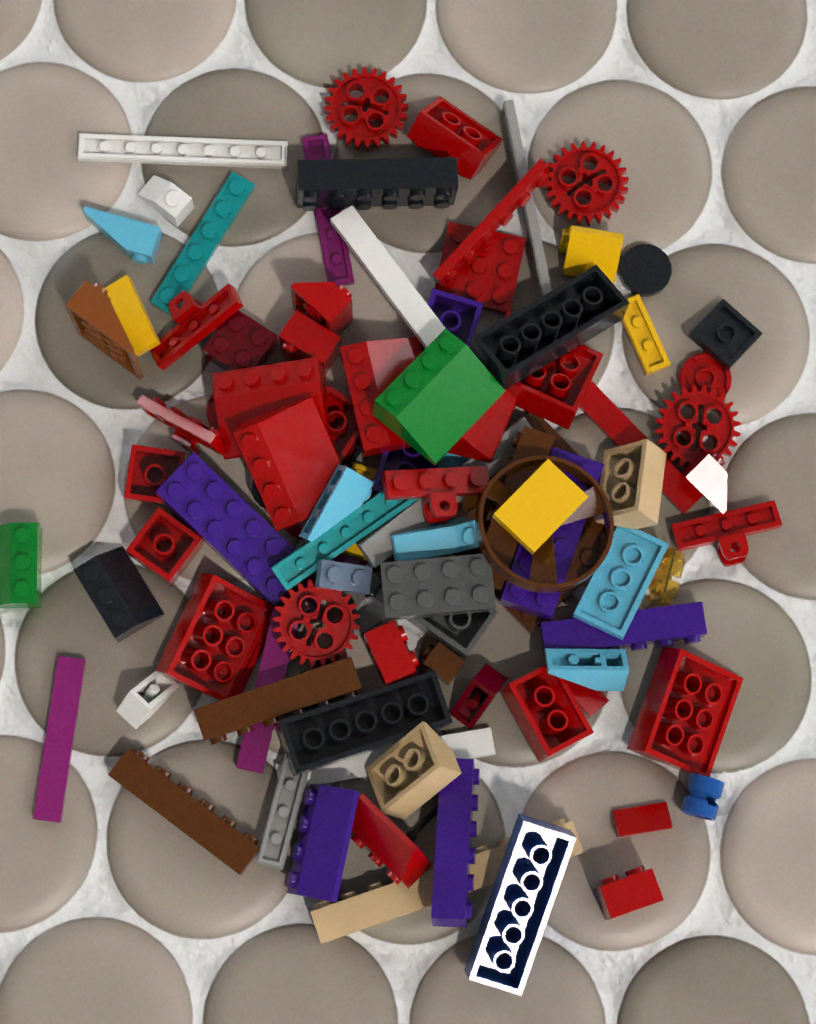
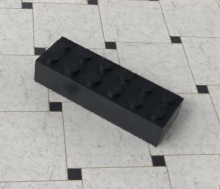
(376, 183)
(549, 327)
(362, 723)

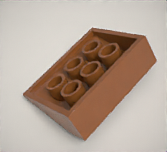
(100, 325)

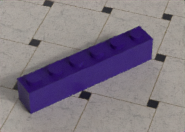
(648, 627)
(454, 849)

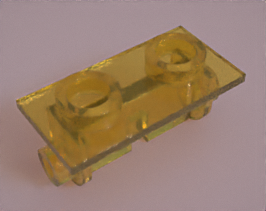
(662, 586)

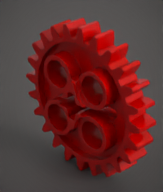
(371, 87)
(599, 201)
(673, 422)
(340, 631)

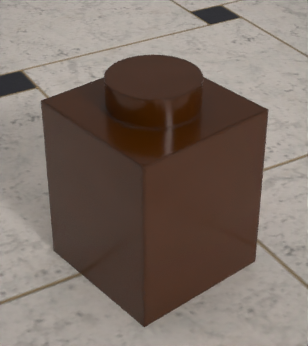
(443, 661)

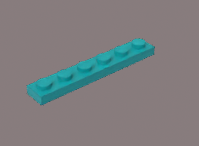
(204, 241)
(337, 539)

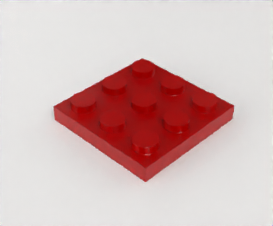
(493, 272)

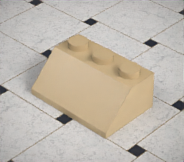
(633, 483)
(412, 771)

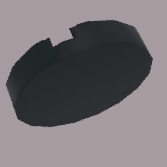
(645, 270)

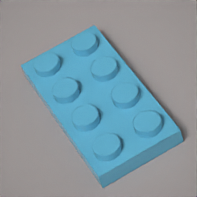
(621, 581)

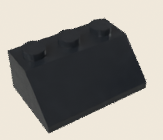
(118, 592)

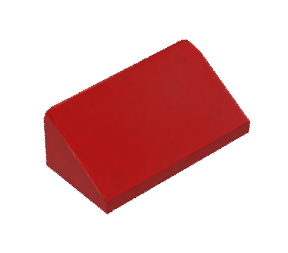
(588, 699)
(642, 819)

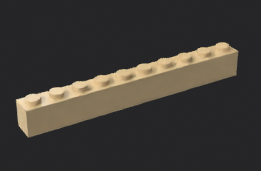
(394, 900)

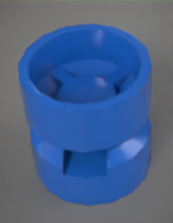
(702, 797)

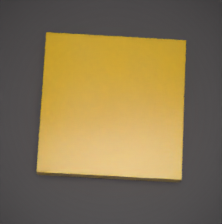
(591, 248)

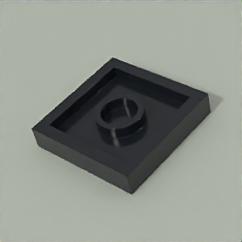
(725, 334)

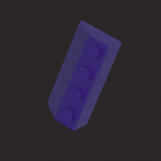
(322, 842)

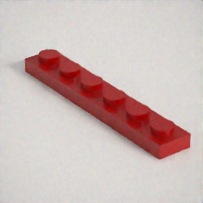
(484, 232)

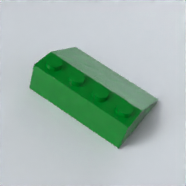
(438, 397)

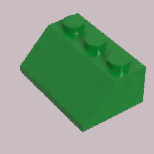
(20, 565)

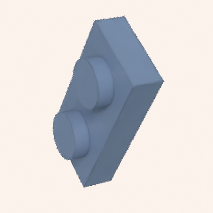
(343, 577)

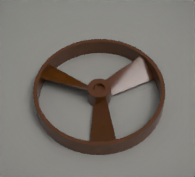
(543, 566)

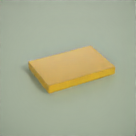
(540, 506)

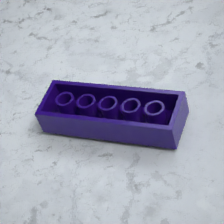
(226, 524)
(565, 543)

